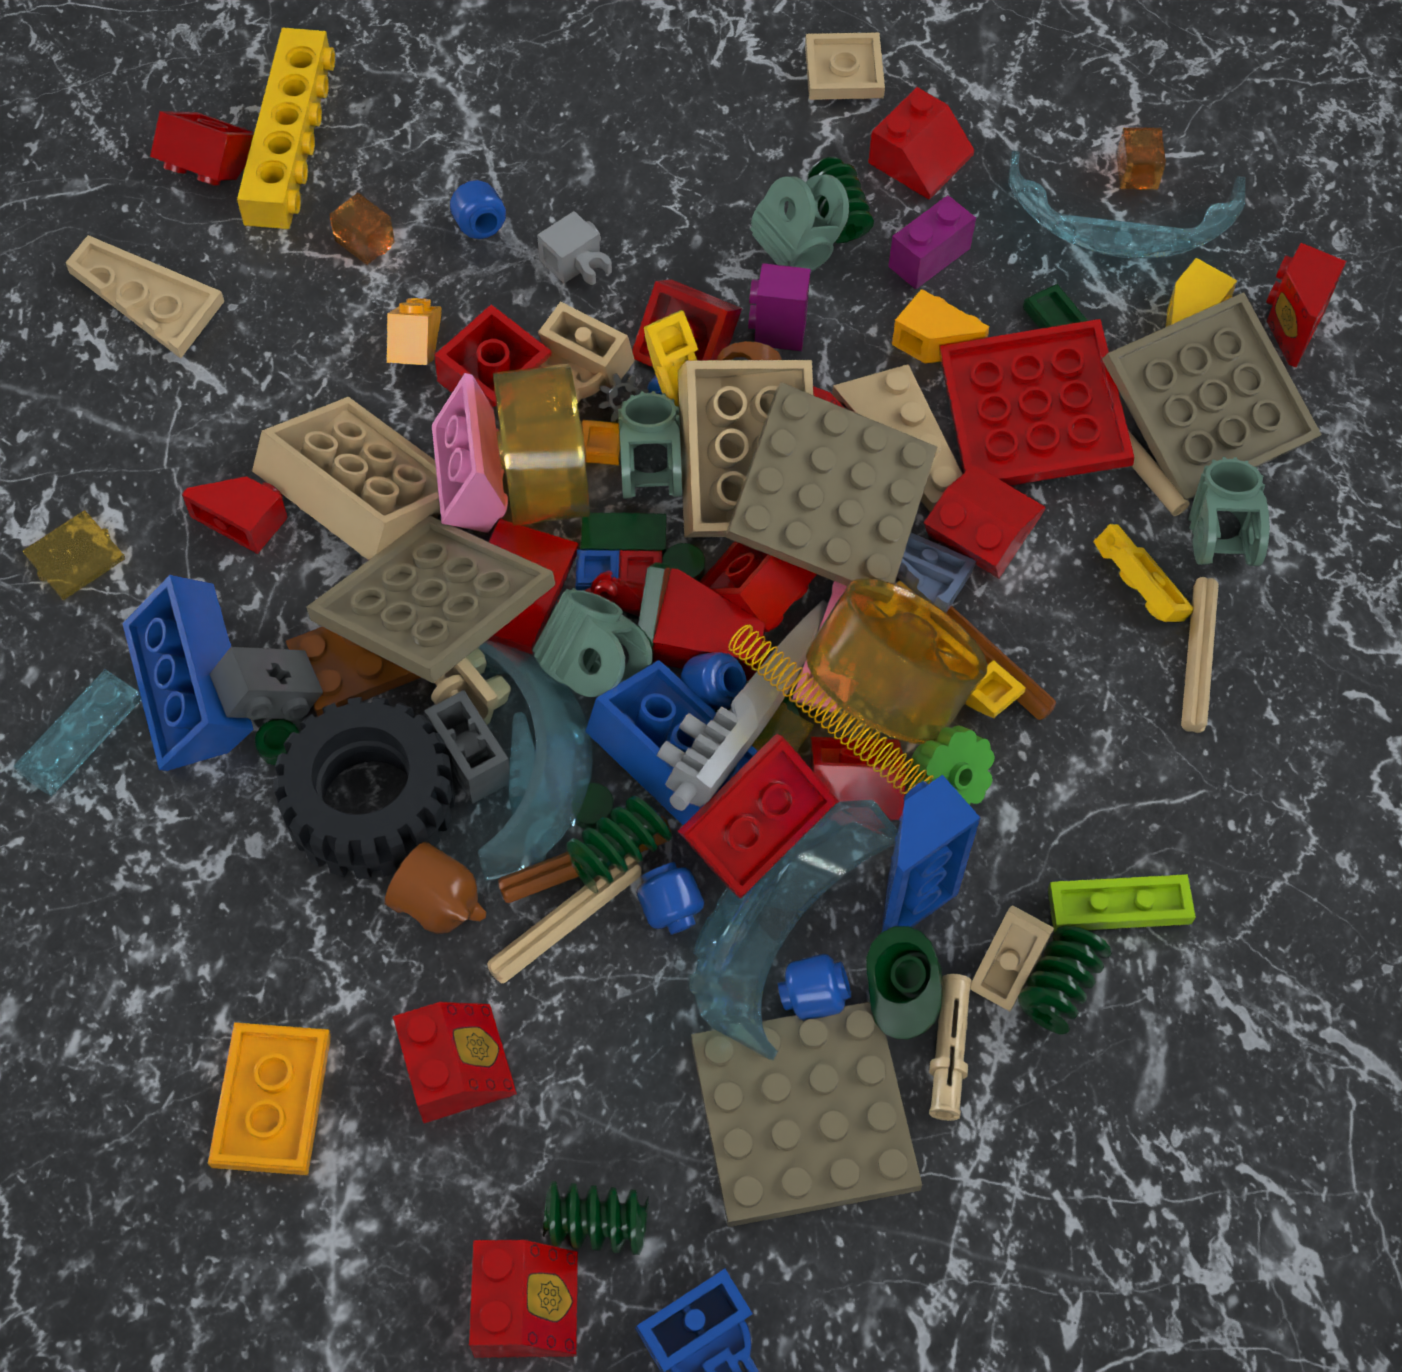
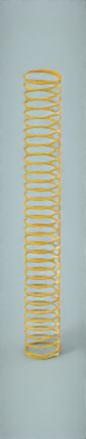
(828, 706)

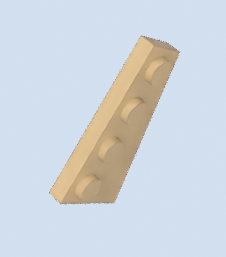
(153, 297)
(898, 402)

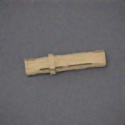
(947, 1098)

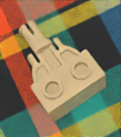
(588, 346)

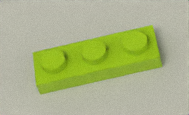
(1122, 902)

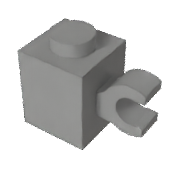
(572, 249)

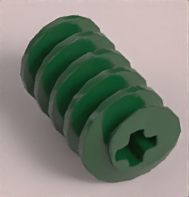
(859, 218)
(615, 841)
(1060, 976)
(595, 1218)

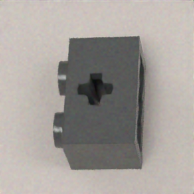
(266, 683)
(471, 747)

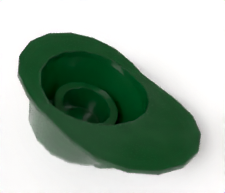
(904, 982)

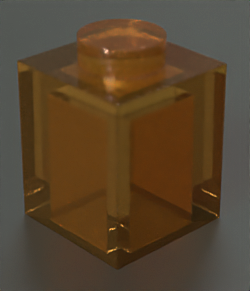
(1140, 158)
(362, 228)

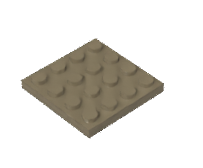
(1211, 393)
(831, 489)
(431, 598)
(811, 1124)

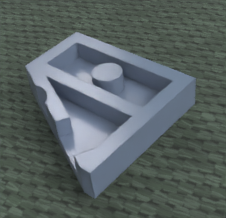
(934, 571)

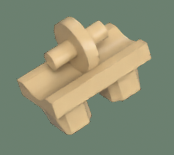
(466, 676)

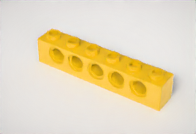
(286, 129)

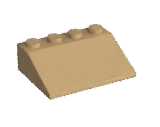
(720, 426)
(350, 474)

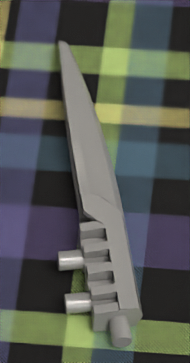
(731, 733)

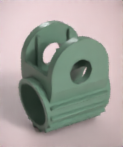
(801, 235)
(650, 420)
(1233, 488)
(585, 647)

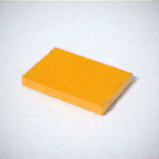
(270, 1099)

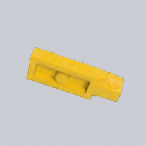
(1143, 574)

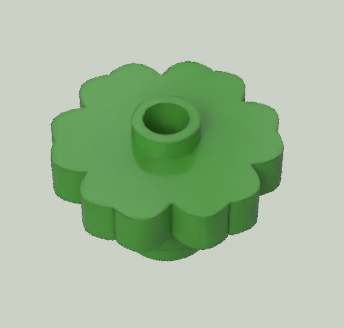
(960, 758)

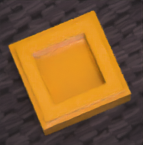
(601, 442)

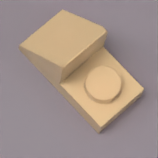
(1011, 958)

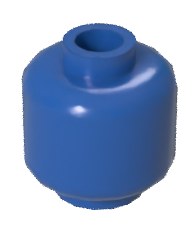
(477, 209)
(714, 678)
(670, 898)
(815, 987)

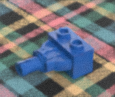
(701, 1330)

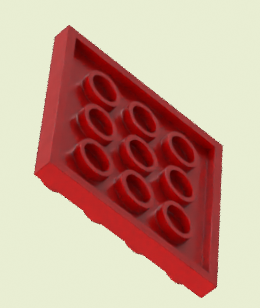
(1036, 404)

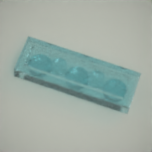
(77, 732)

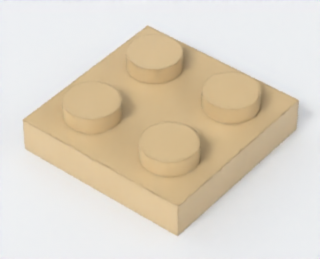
(844, 66)

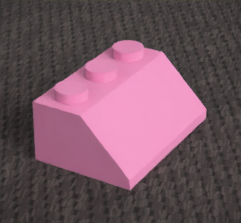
(468, 460)

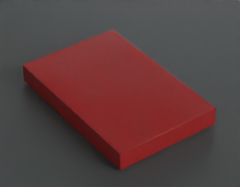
(547, 551)
(758, 815)

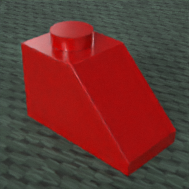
(238, 510)

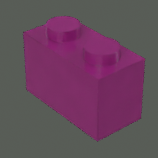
(931, 242)
(780, 306)

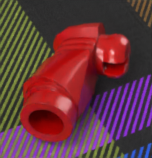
(624, 594)

